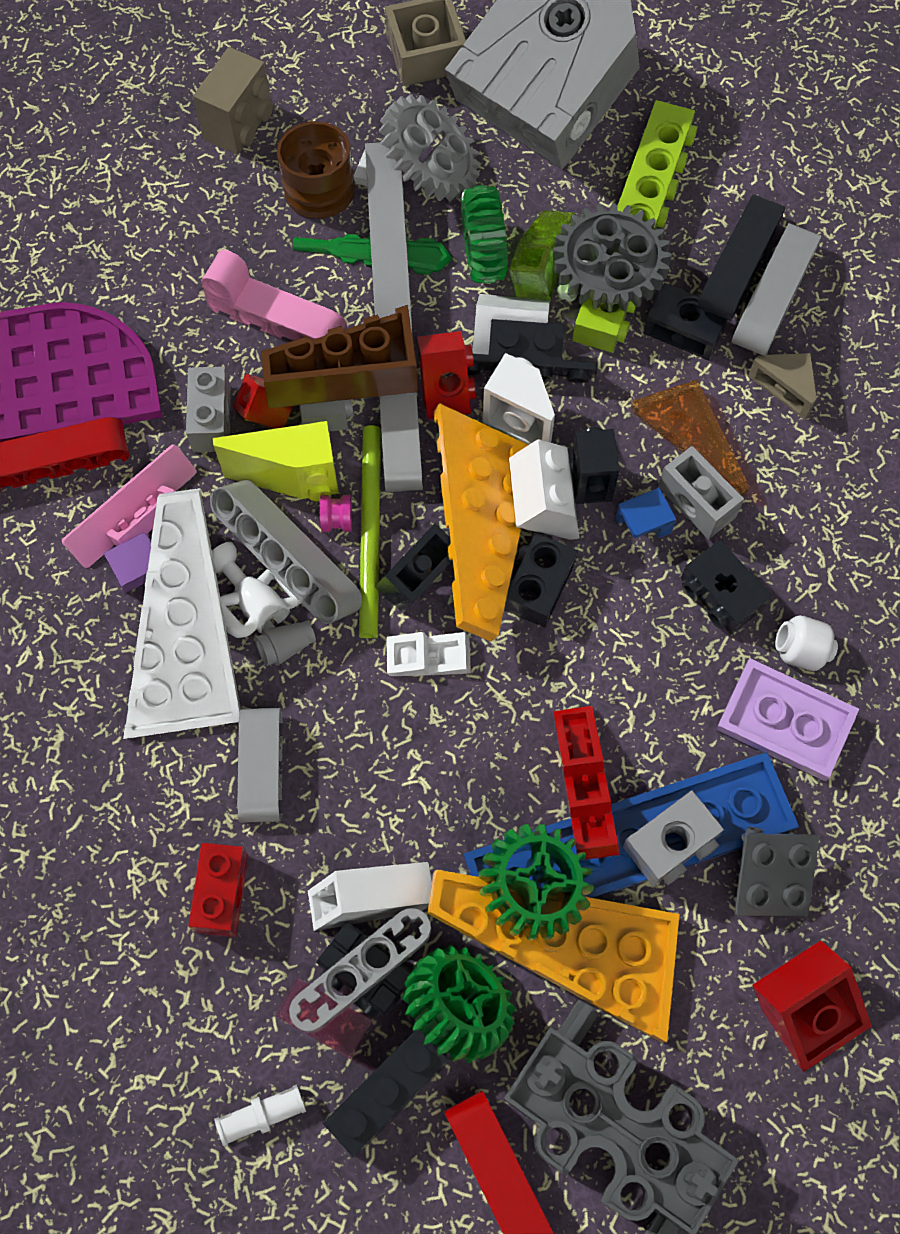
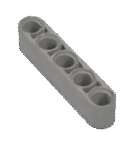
(776, 289)
(286, 551)

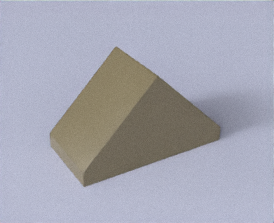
(788, 379)

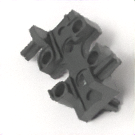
(696, 1166)

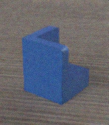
(646, 514)

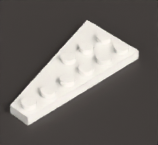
(182, 645)

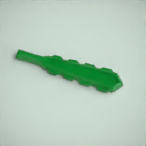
(422, 255)

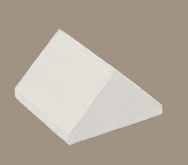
(504, 308)

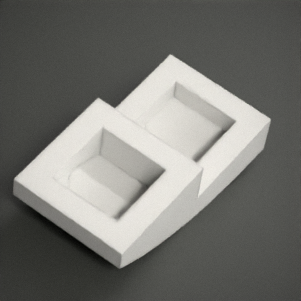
(424, 655)

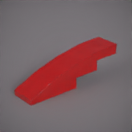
(586, 783)

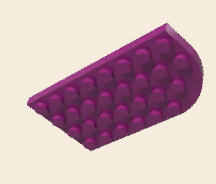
(71, 368)

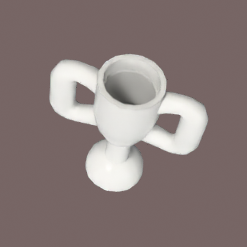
(253, 595)

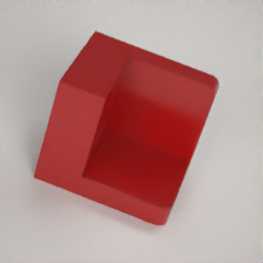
(253, 404)

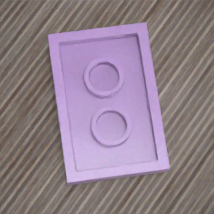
(787, 719)

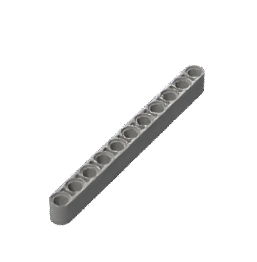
(390, 292)

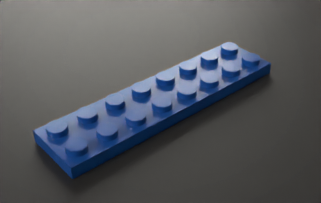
(735, 795)

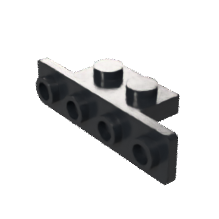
(538, 344)

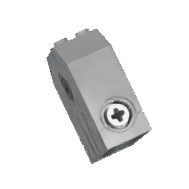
(547, 69)

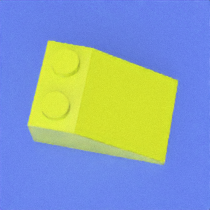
(282, 460)

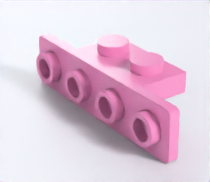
(130, 508)

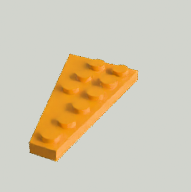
(479, 517)
(612, 958)

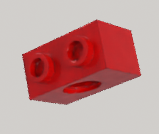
(443, 355)
(218, 890)

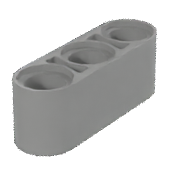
(259, 765)

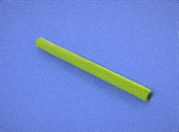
(370, 532)

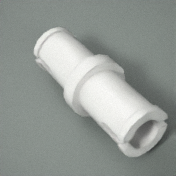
(259, 1115)

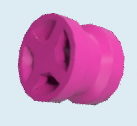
(336, 513)

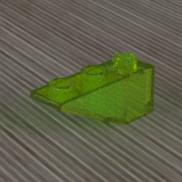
(533, 260)

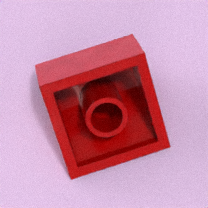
(813, 1004)

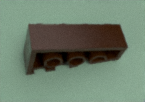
(344, 363)

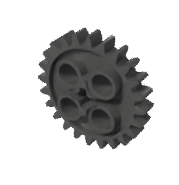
(611, 257)

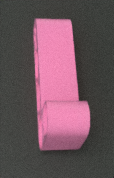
(251, 301)

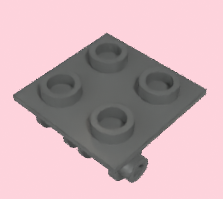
(775, 874)

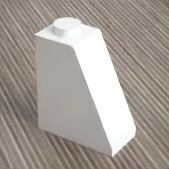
(369, 894)

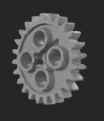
(410, 129)

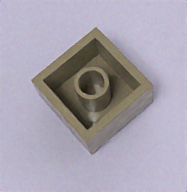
(423, 38)
(233, 101)

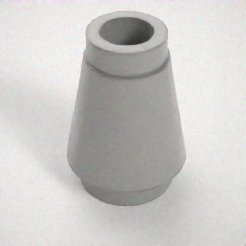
(283, 642)

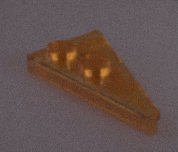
(687, 421)

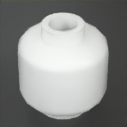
(806, 643)

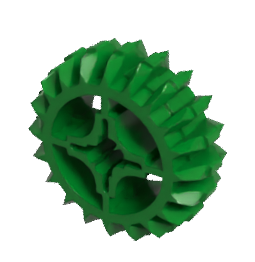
(484, 234)
(568, 882)
(459, 1004)

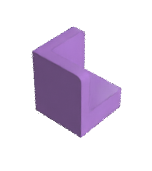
(130, 561)

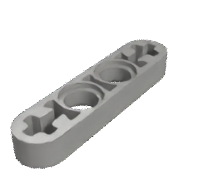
(365, 975)

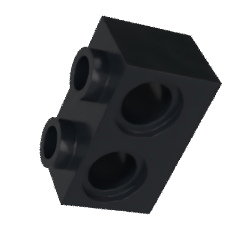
(545, 582)

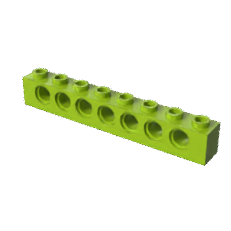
(646, 189)

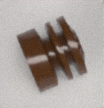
(316, 169)

